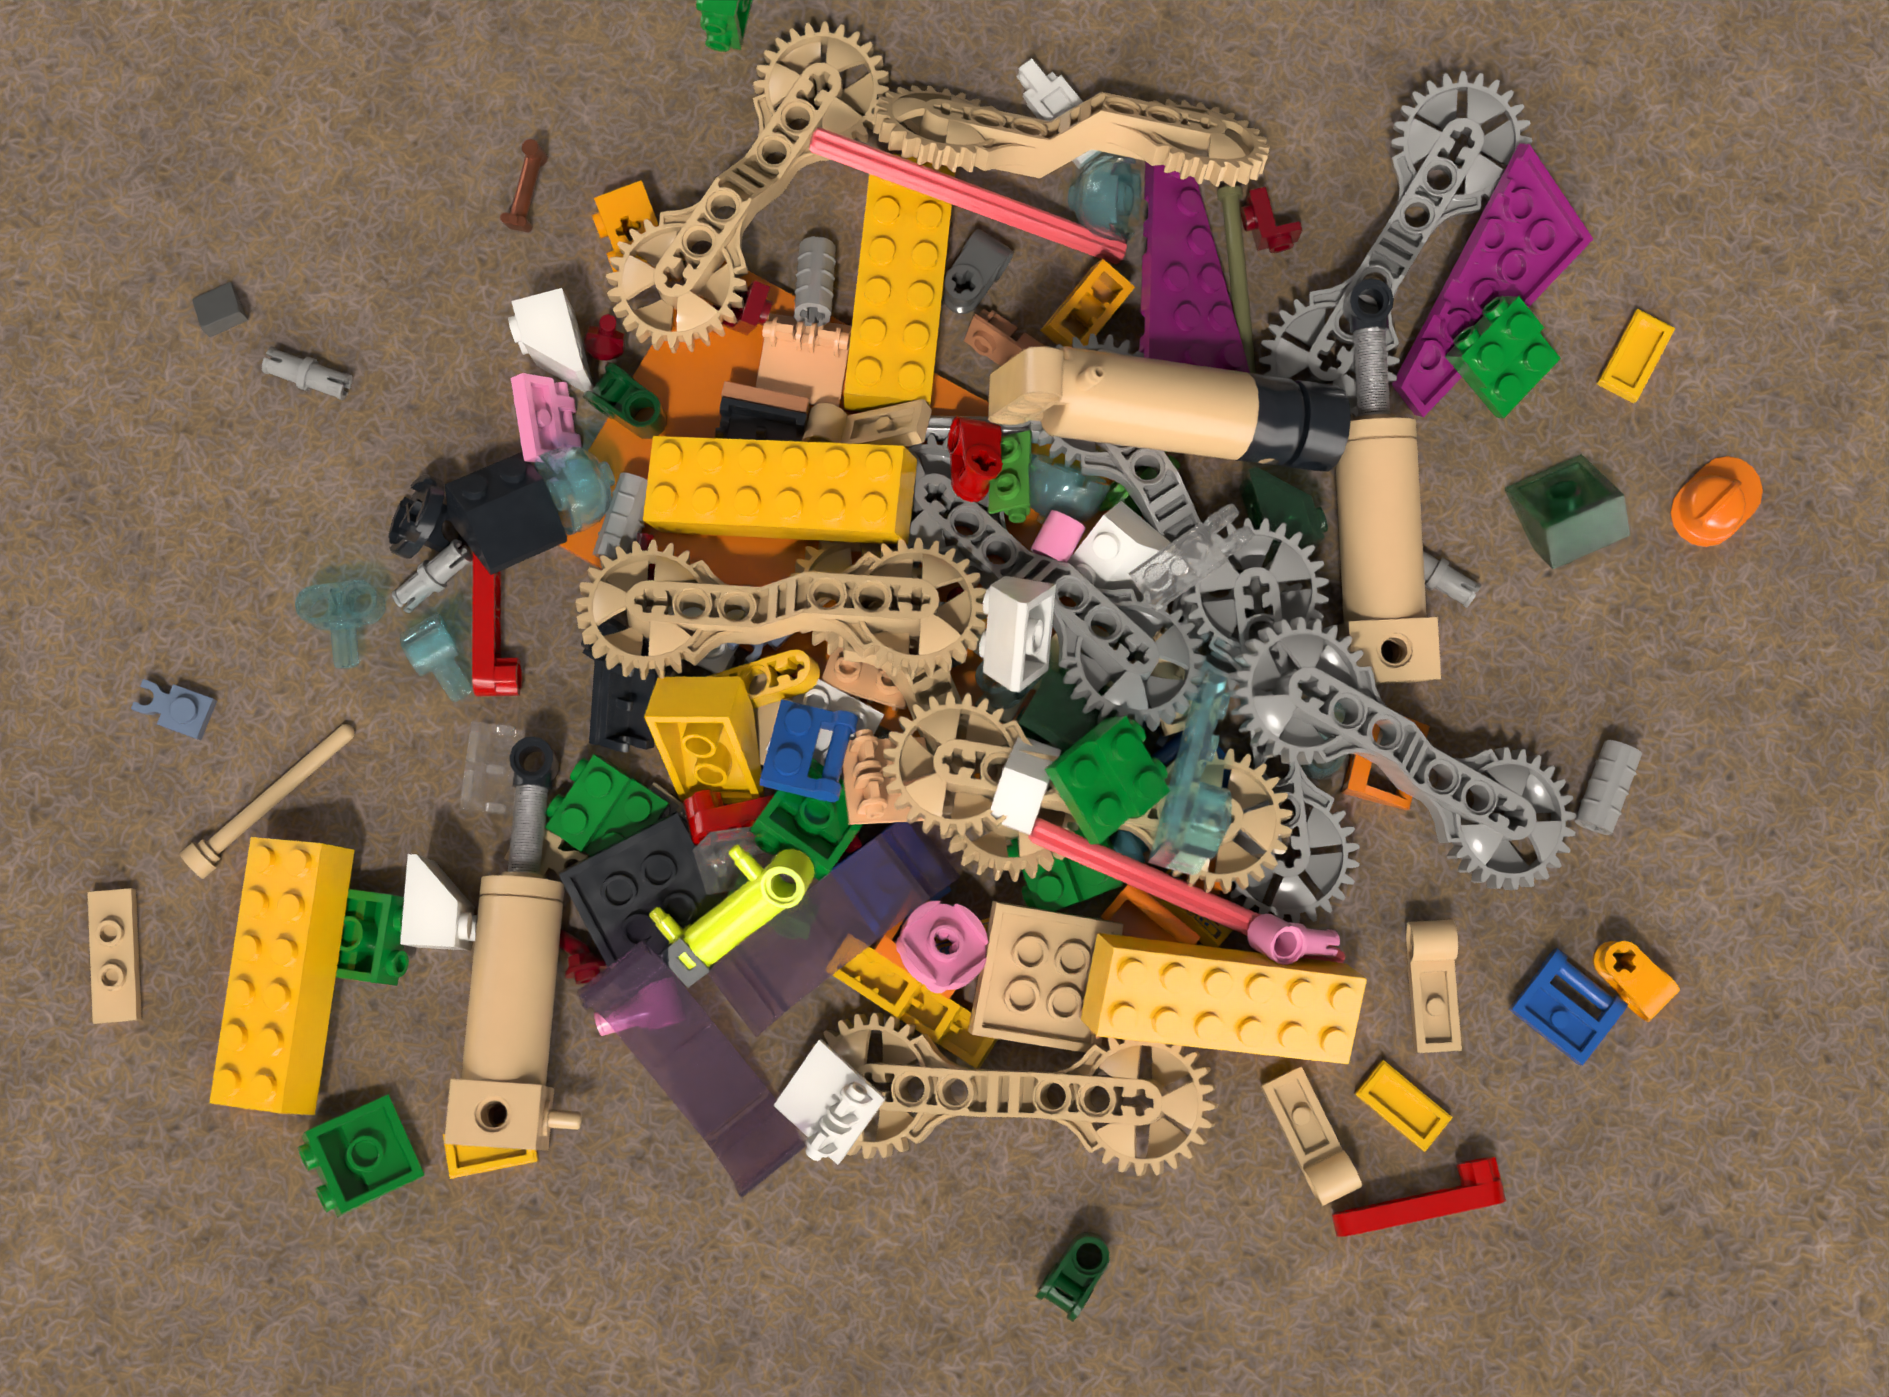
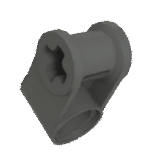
(977, 266)

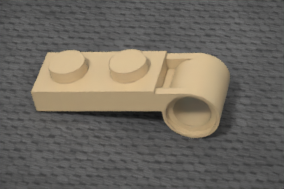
(892, 425)
(1433, 986)
(1311, 1136)

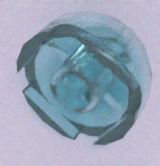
(1106, 197)
(577, 486)
(1064, 489)

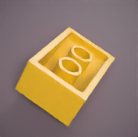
(706, 736)

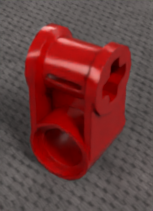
(973, 457)

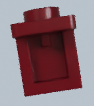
(1259, 219)
(755, 309)

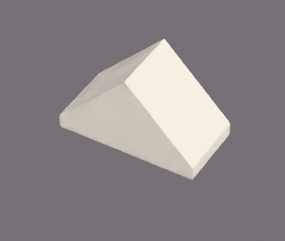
(1023, 785)

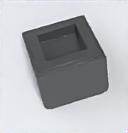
(219, 310)

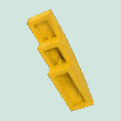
(915, 1004)

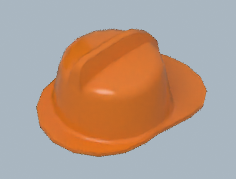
(1716, 501)

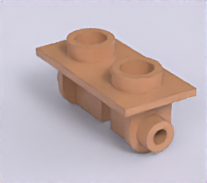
(992, 335)

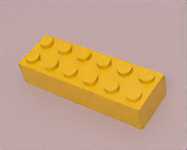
(897, 296)
(780, 489)
(282, 976)
(1222, 999)

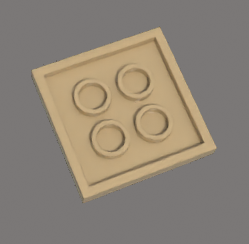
(1037, 977)

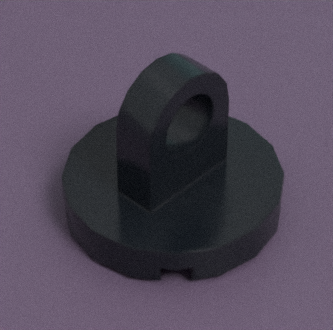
(420, 519)

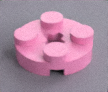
(930, 966)

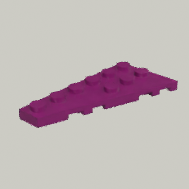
(1514, 250)
(1183, 281)

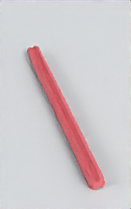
(963, 194)
(1149, 879)

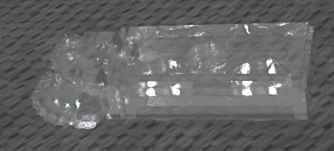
(1189, 559)

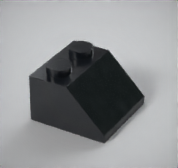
(504, 513)

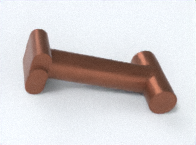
(534, 159)

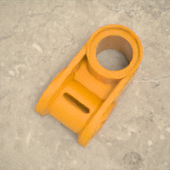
(1639, 982)

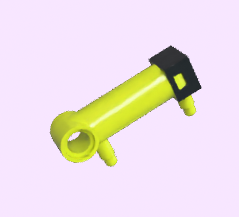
(700, 944)

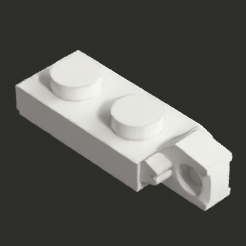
(1050, 98)

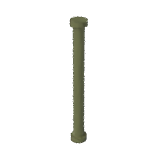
(1237, 270)

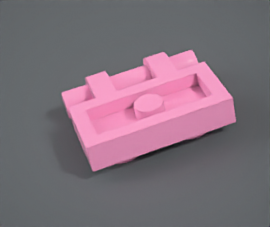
(543, 415)

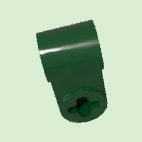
(622, 397)
(1074, 1277)

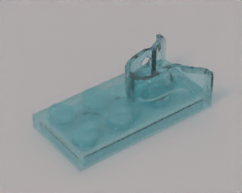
(1184, 831)

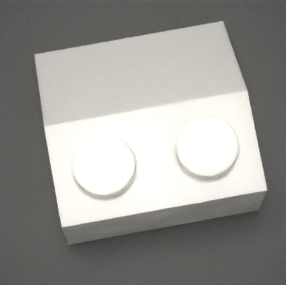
(550, 334)
(1116, 548)
(1017, 631)
(435, 909)

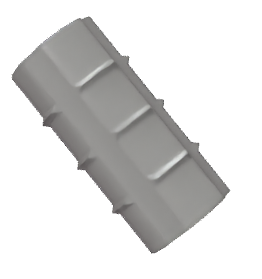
(814, 281)
(623, 517)
(1608, 787)

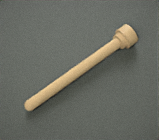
(205, 854)

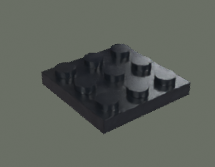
(630, 879)

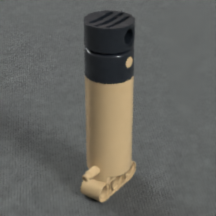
(1173, 407)

